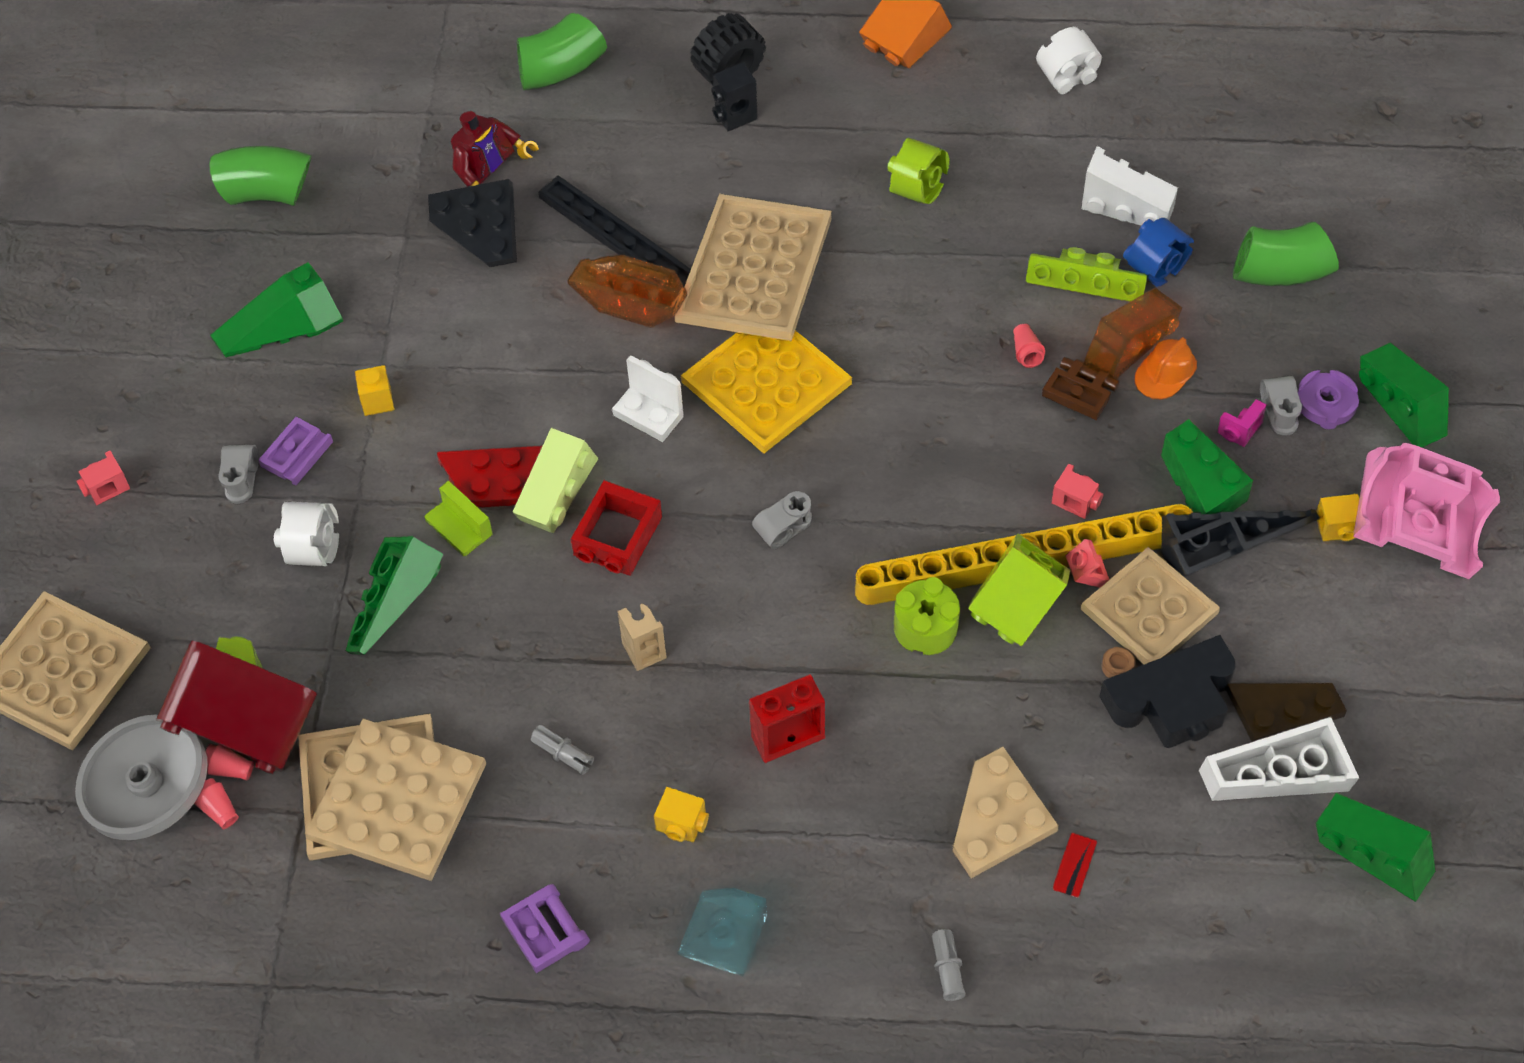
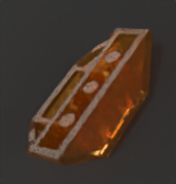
(629, 288)

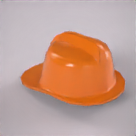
(1166, 369)

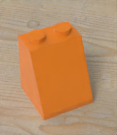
(905, 29)

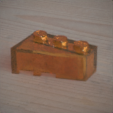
(1132, 332)

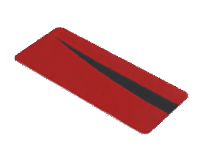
(1074, 865)

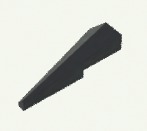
(1204, 540)

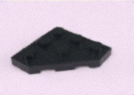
(479, 220)

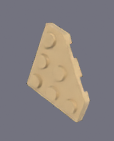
(999, 815)

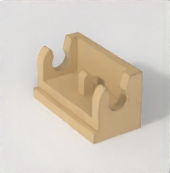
(642, 638)

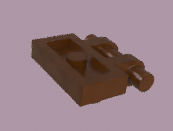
(1078, 393)

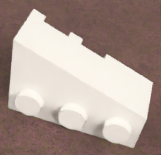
(1124, 193)

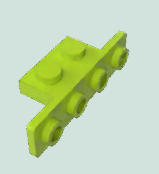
(1086, 274)

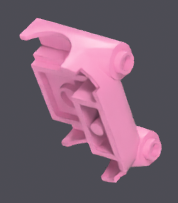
(1425, 505)

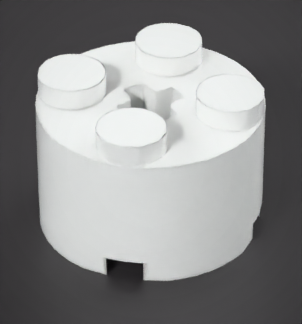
(1069, 59)
(307, 533)

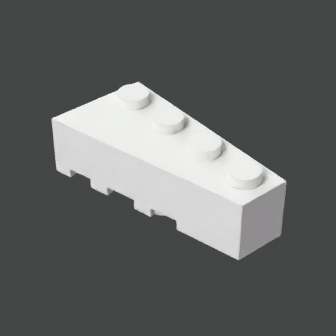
(1284, 764)

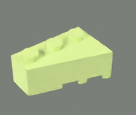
(554, 480)

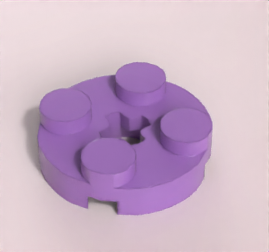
(1323, 412)

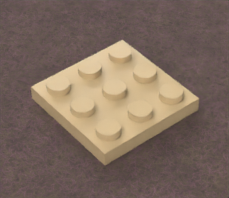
(1150, 608)

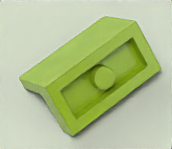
(459, 520)

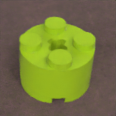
(918, 171)
(926, 616)

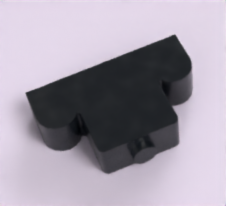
(1174, 692)

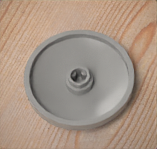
(140, 779)

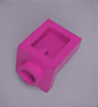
(1244, 427)

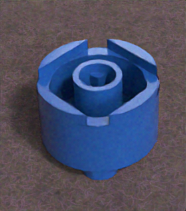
(1159, 250)

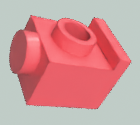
(103, 479)
(1076, 493)

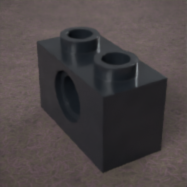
(734, 97)

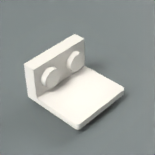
(651, 401)

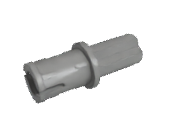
(561, 749)
(948, 965)

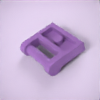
(534, 933)

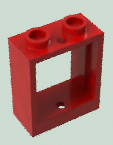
(624, 502)
(774, 724)

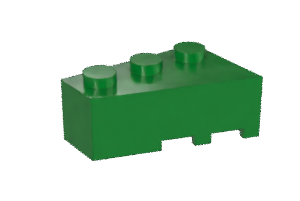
(1407, 394)
(1204, 471)
(1378, 844)

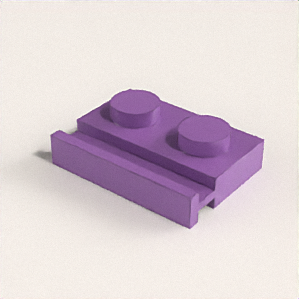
(295, 451)

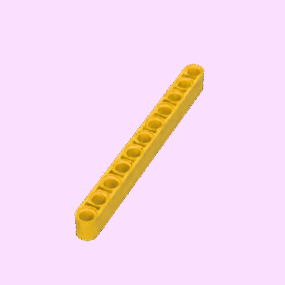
(978, 555)

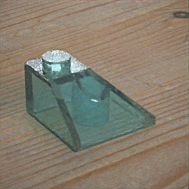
(724, 929)

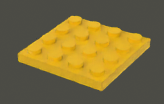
(766, 384)

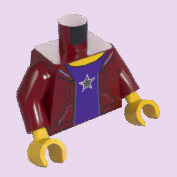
(483, 147)

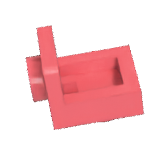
(1087, 565)

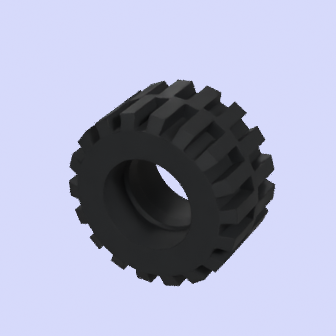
(726, 44)

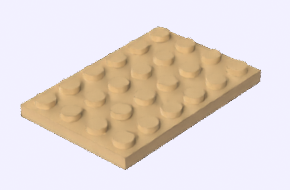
(754, 267)

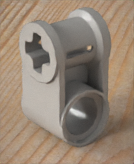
(1282, 403)
(238, 471)
(783, 520)

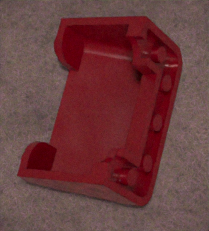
(236, 706)

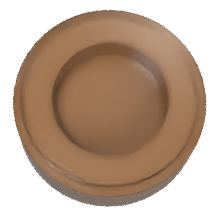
(1117, 661)

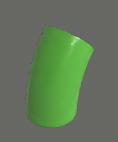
(559, 51)
(259, 174)
(1285, 256)

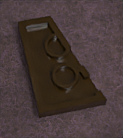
(1280, 707)

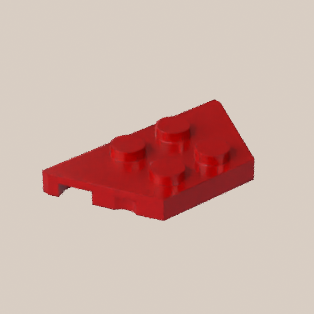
(490, 475)

